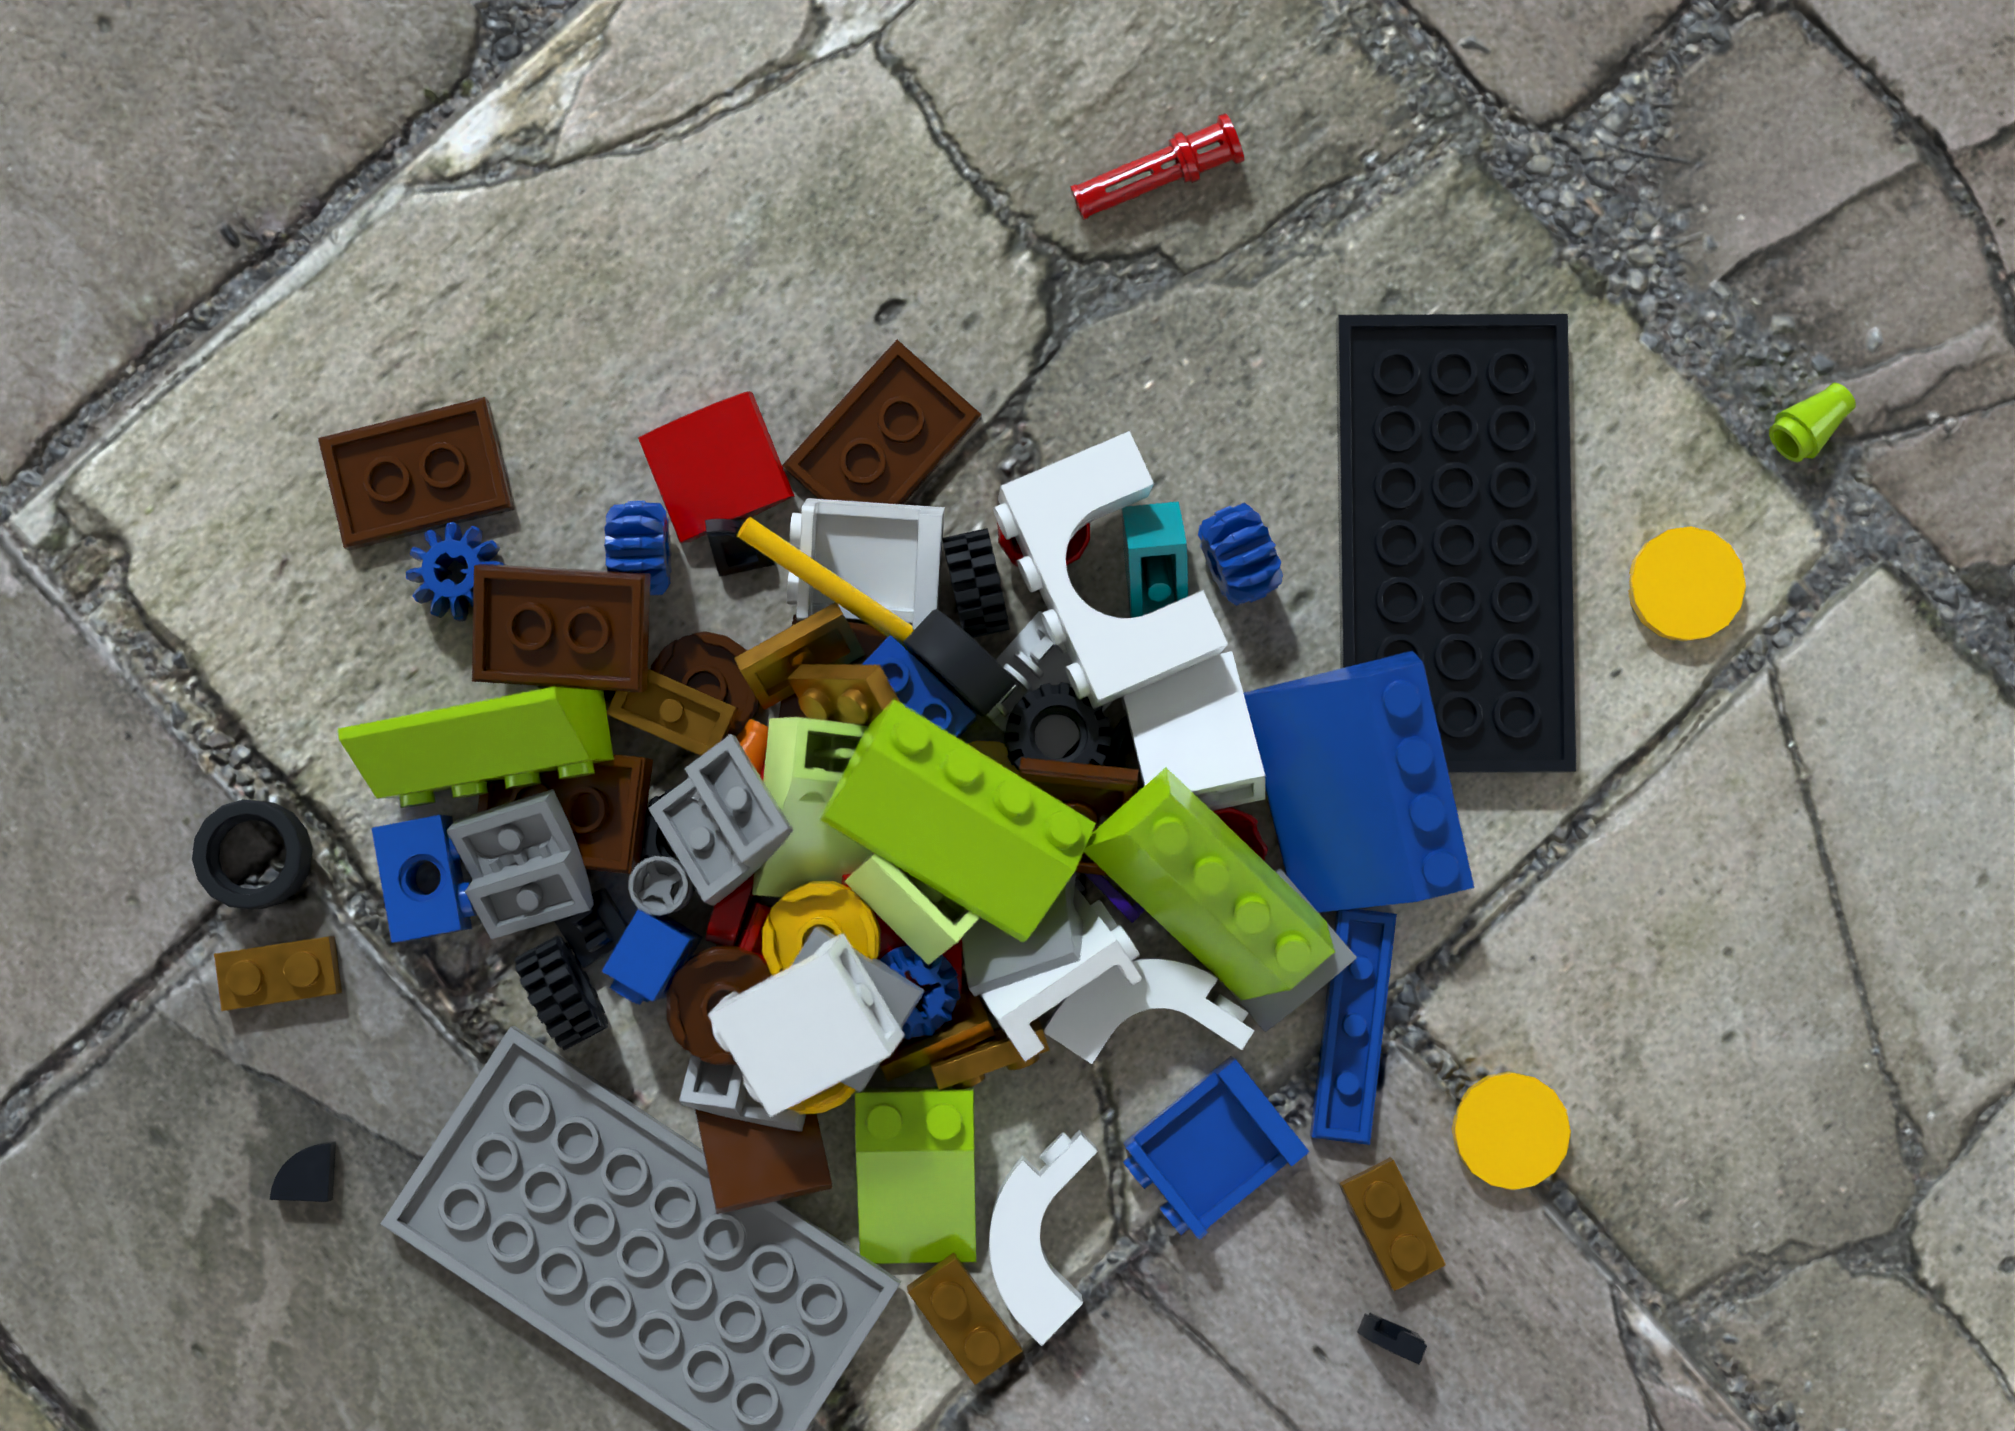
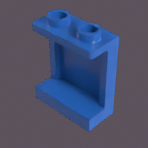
(1212, 1148)

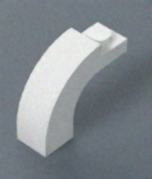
(1094, 1011)
(1023, 1274)

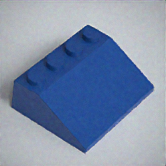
(1360, 786)

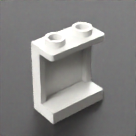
(875, 547)
(1200, 732)
(1024, 1001)
(806, 1027)

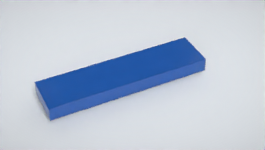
(1354, 1029)

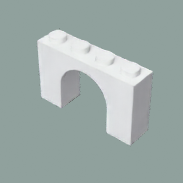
(1106, 652)

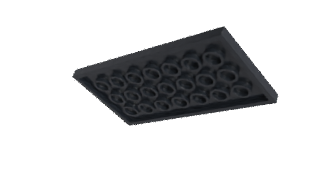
(1462, 524)

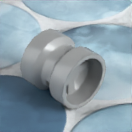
(652, 888)

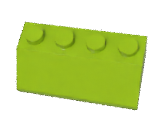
(481, 744)
(957, 820)
(1210, 890)

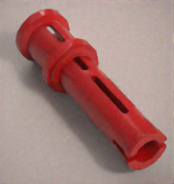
(1093, 198)

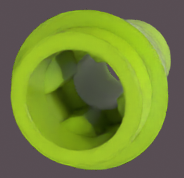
(1808, 425)

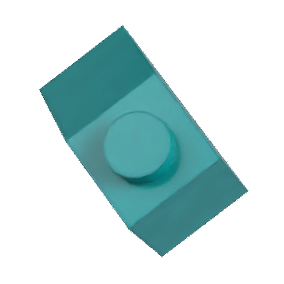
(1154, 556)

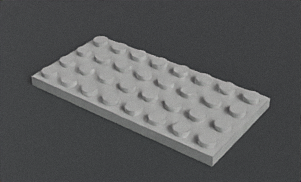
(616, 1251)

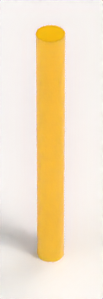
(824, 580)

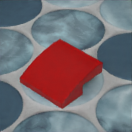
(716, 465)

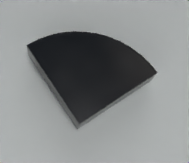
(729, 551)
(307, 1175)
(1393, 1337)

